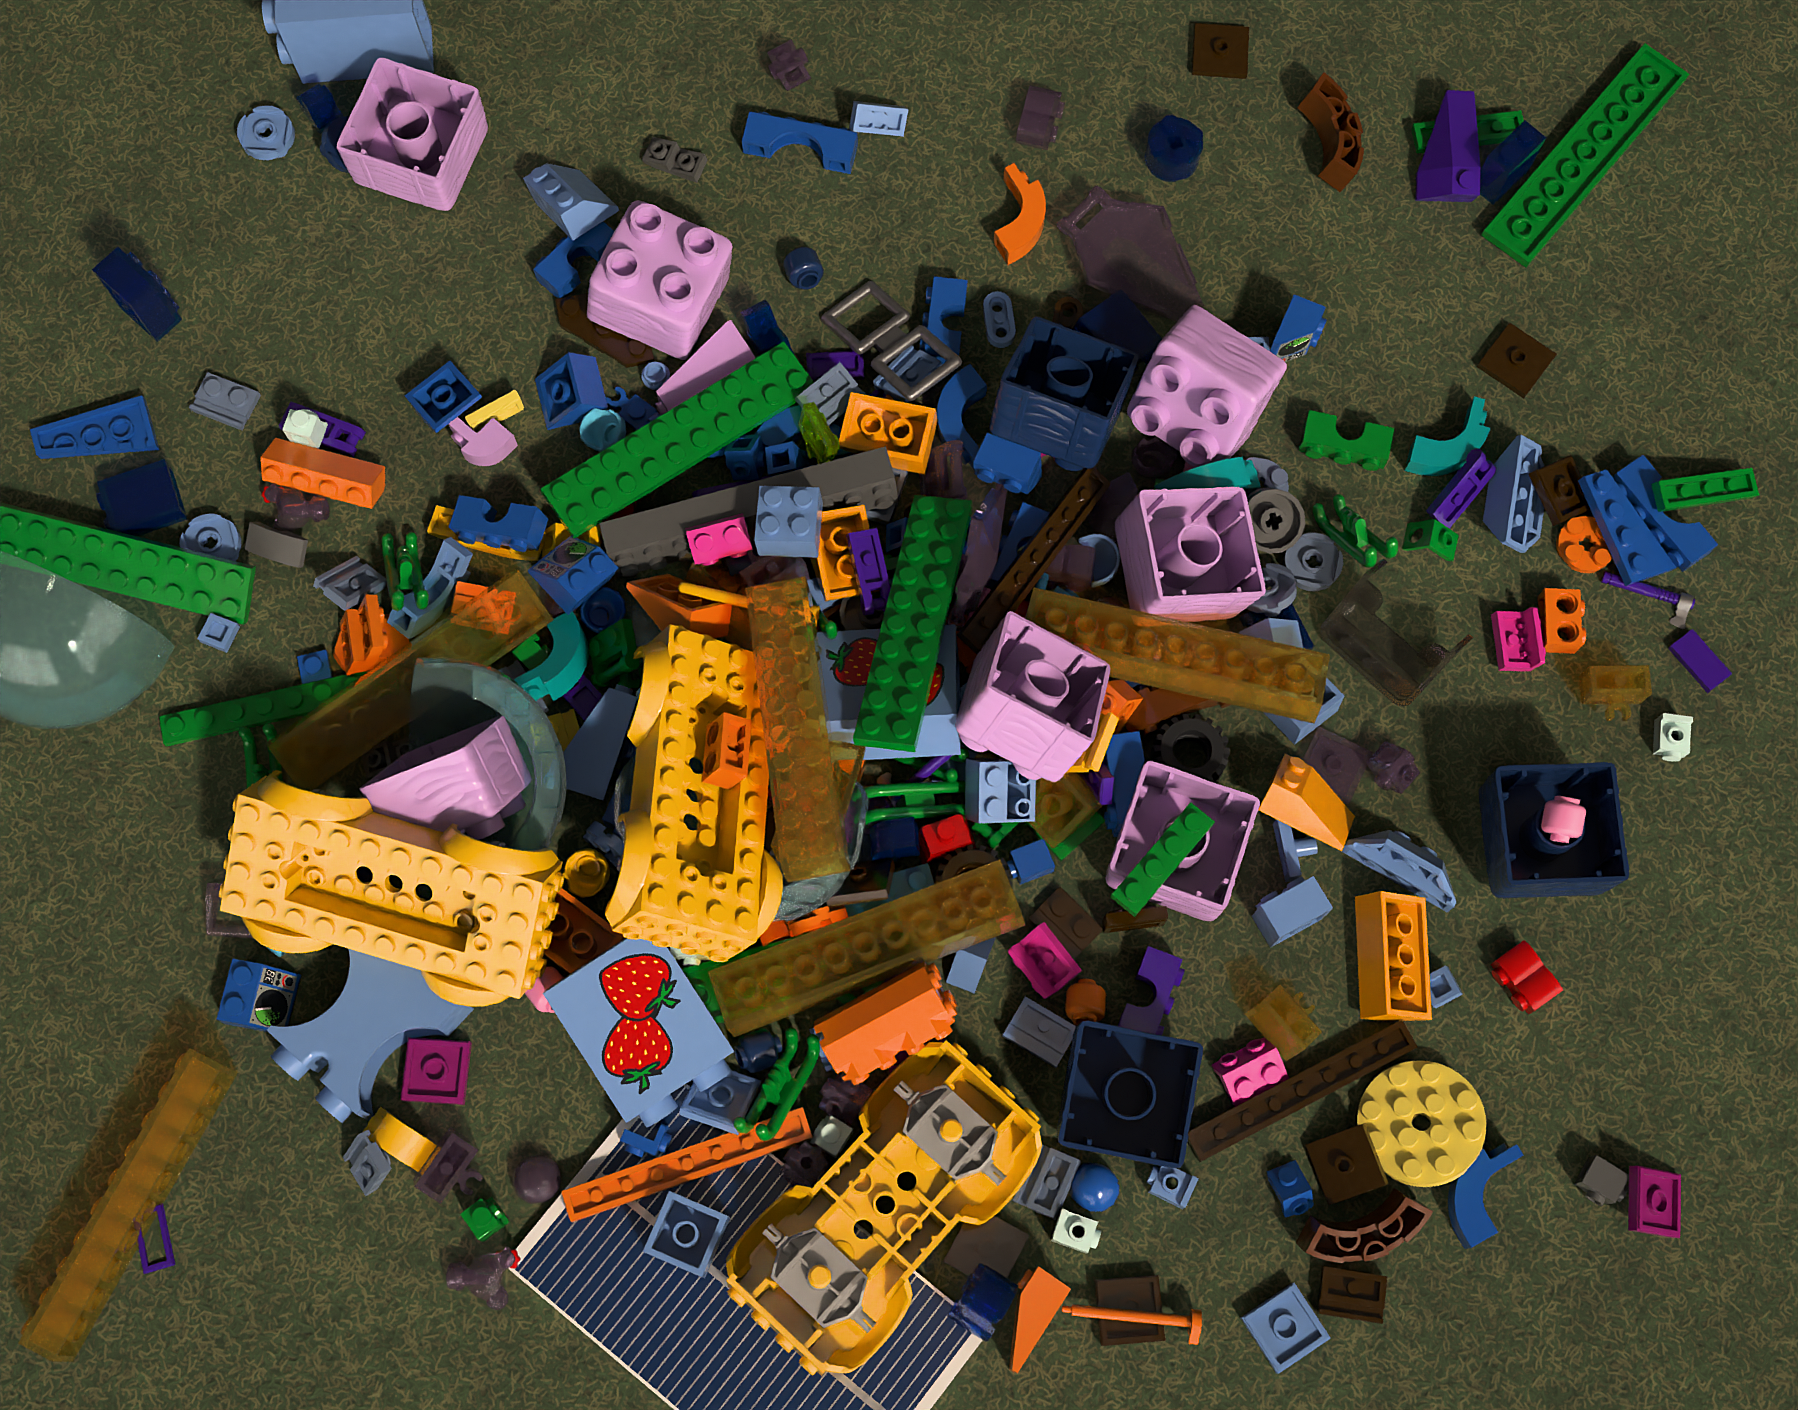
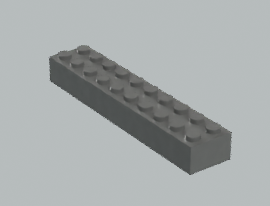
(659, 534)

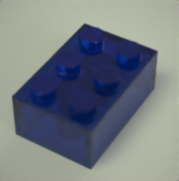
(138, 293)

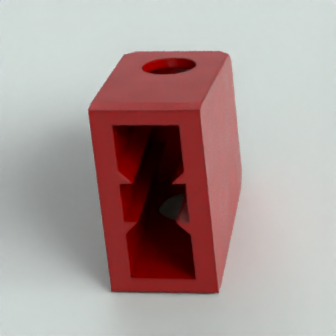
(943, 838)

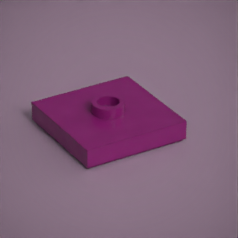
(436, 1071)
(1654, 1202)

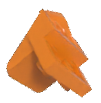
(366, 637)

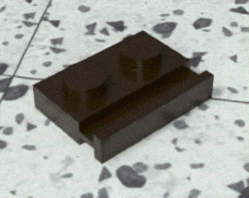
(1123, 921)
(1067, 922)
(1352, 1295)

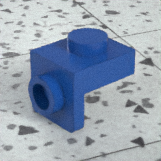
(639, 1145)
(1291, 1188)

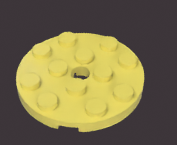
(1443, 1097)

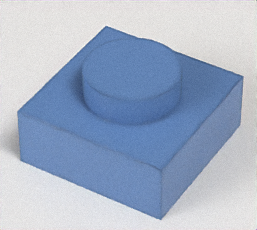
(218, 632)
(1443, 987)

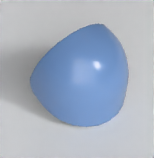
(1107, 557)

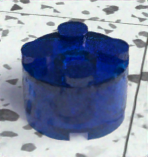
(1173, 149)
(983, 1301)

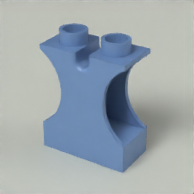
(363, 1027)

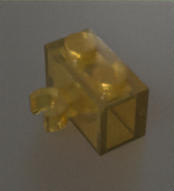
(1616, 687)
(1284, 1022)

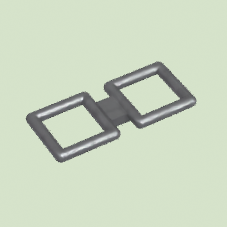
(891, 340)

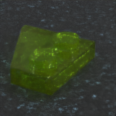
(817, 435)

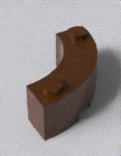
(1338, 130)
(1161, 706)
(1368, 1236)

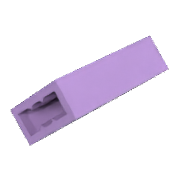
(710, 363)

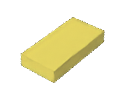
(499, 410)

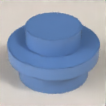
(655, 375)

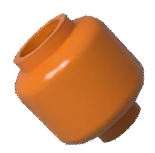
(1085, 1001)

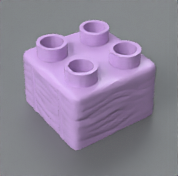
(413, 134)
(659, 279)
(1204, 388)
(1190, 553)
(1032, 699)
(459, 780)
(1208, 873)

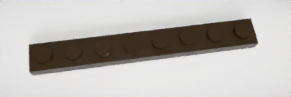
(1035, 557)
(1300, 1090)

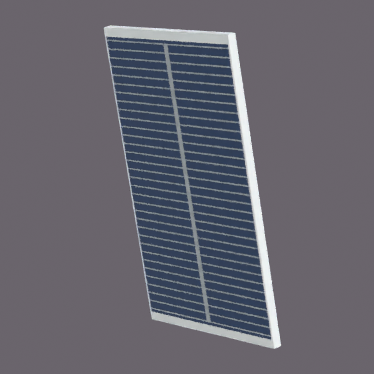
(685, 1330)

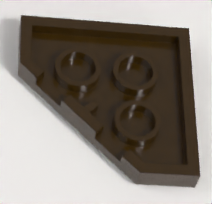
(574, 320)

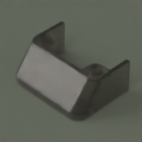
(1378, 650)

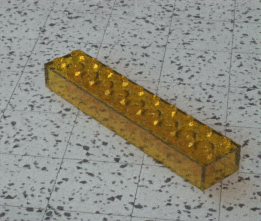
(1188, 655)
(380, 699)
(797, 731)
(866, 948)
(142, 1182)

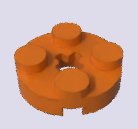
(1574, 554)
(816, 919)

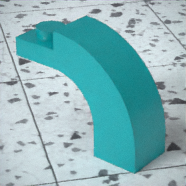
(1443, 457)
(1222, 473)
(563, 665)

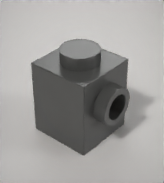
(1602, 1181)

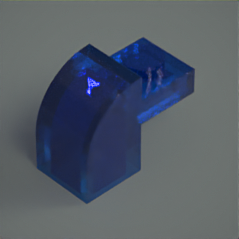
(319, 106)
(763, 328)
(895, 839)

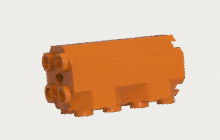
(887, 1021)

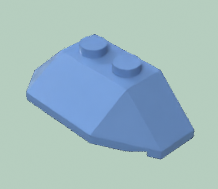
(1512, 502)
(1405, 864)

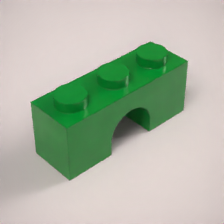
(1322, 439)

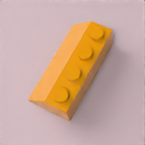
(1392, 957)

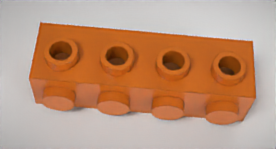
(323, 473)

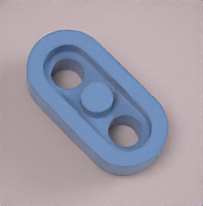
(1000, 320)

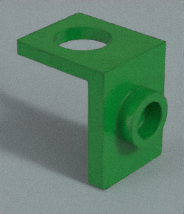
(1435, 537)

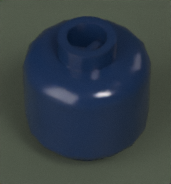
(803, 268)
(757, 1050)

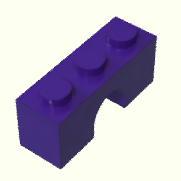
(1160, 973)

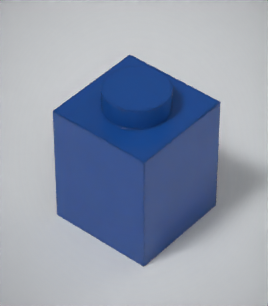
(1030, 862)

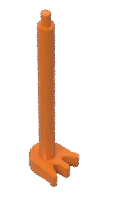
(1193, 1321)

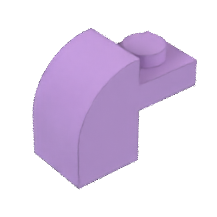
(485, 447)

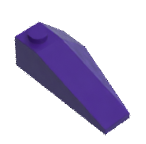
(1452, 153)

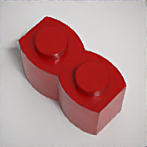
(1525, 977)

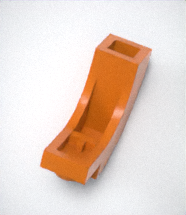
(1024, 232)

